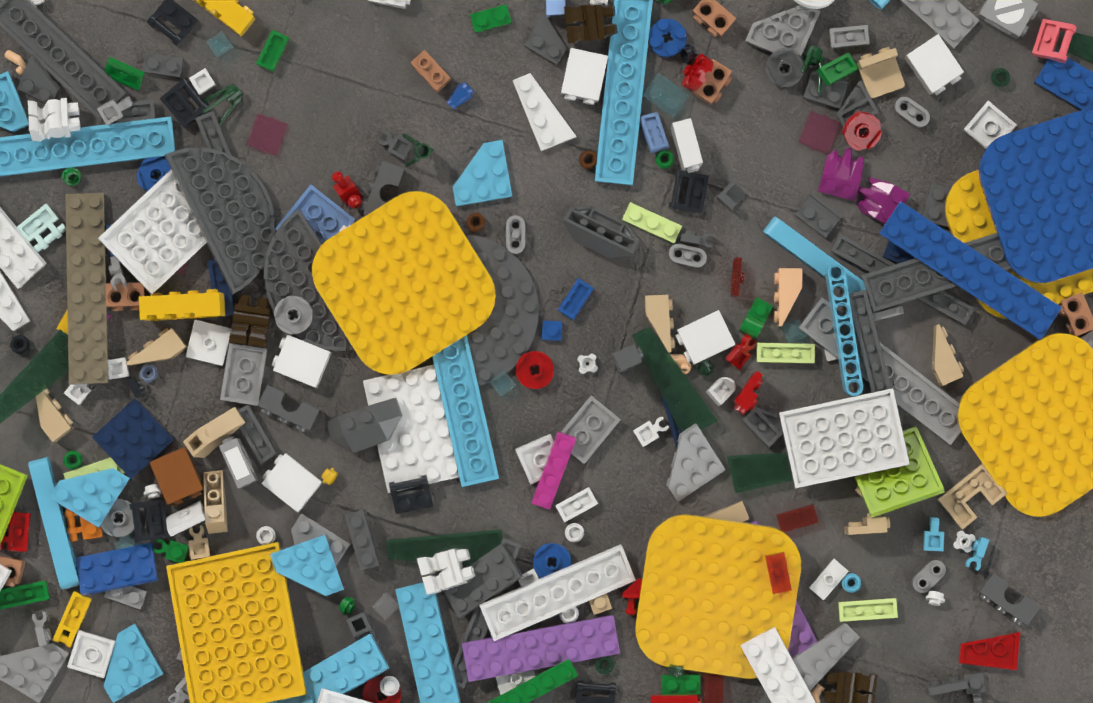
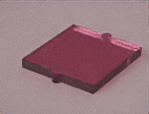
(819, 132)
(267, 134)

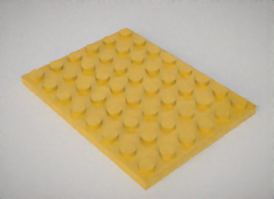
(236, 628)

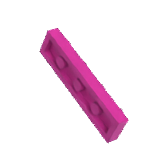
(553, 470)

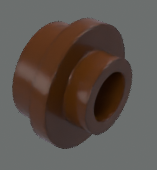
(588, 153)
(471, 217)

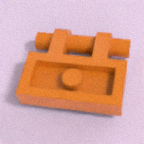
(88, 529)

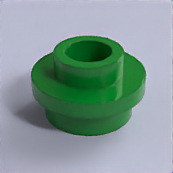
(669, 155)
(75, 179)
(67, 457)
(347, 605)

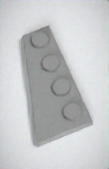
(824, 654)

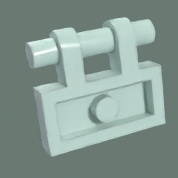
(38, 223)

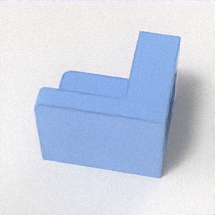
(555, 7)

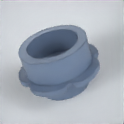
(153, 373)

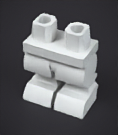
(53, 119)
(452, 570)

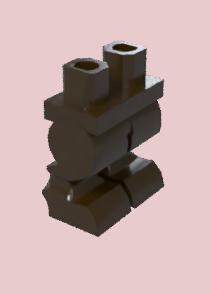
(595, 22)
(248, 316)
(846, 687)

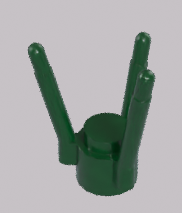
(812, 57)
(230, 93)
(420, 150)

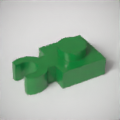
(174, 551)

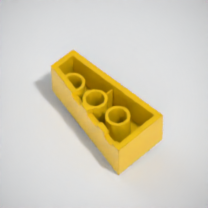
(230, 14)
(182, 306)

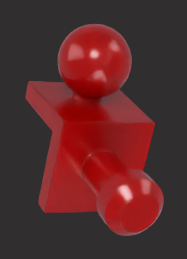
(347, 190)
(631, 593)

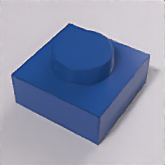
(552, 330)

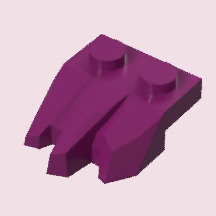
(841, 175)
(880, 199)

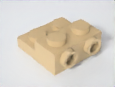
(870, 525)

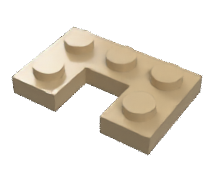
(976, 481)

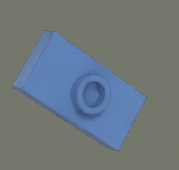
(654, 132)

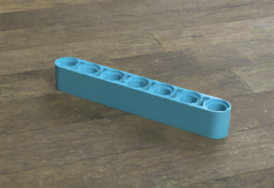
(808, 253)
(840, 339)
(54, 523)

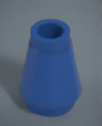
(460, 95)

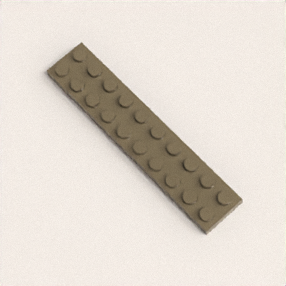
(86, 289)

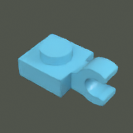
(934, 538)
(979, 548)

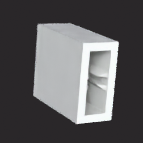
(934, 65)
(584, 76)
(686, 145)
(704, 338)
(301, 361)
(291, 482)

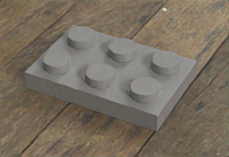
(243, 374)
(590, 428)

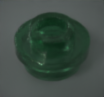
(1006, 77)
(705, 368)
(604, 670)
(675, 671)

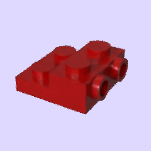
(746, 398)

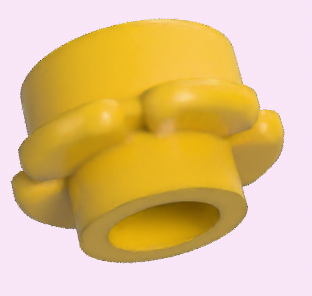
(329, 476)

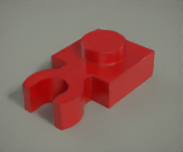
(739, 353)

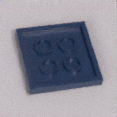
(133, 438)

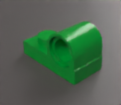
(755, 318)

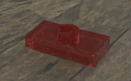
(737, 277)
(797, 518)
(778, 572)
(713, 688)

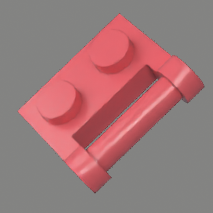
(1048, 38)

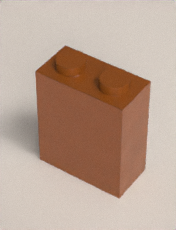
(177, 476)

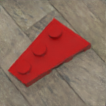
(993, 652)

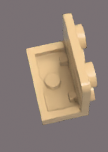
(881, 72)

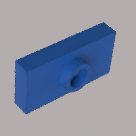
(575, 299)

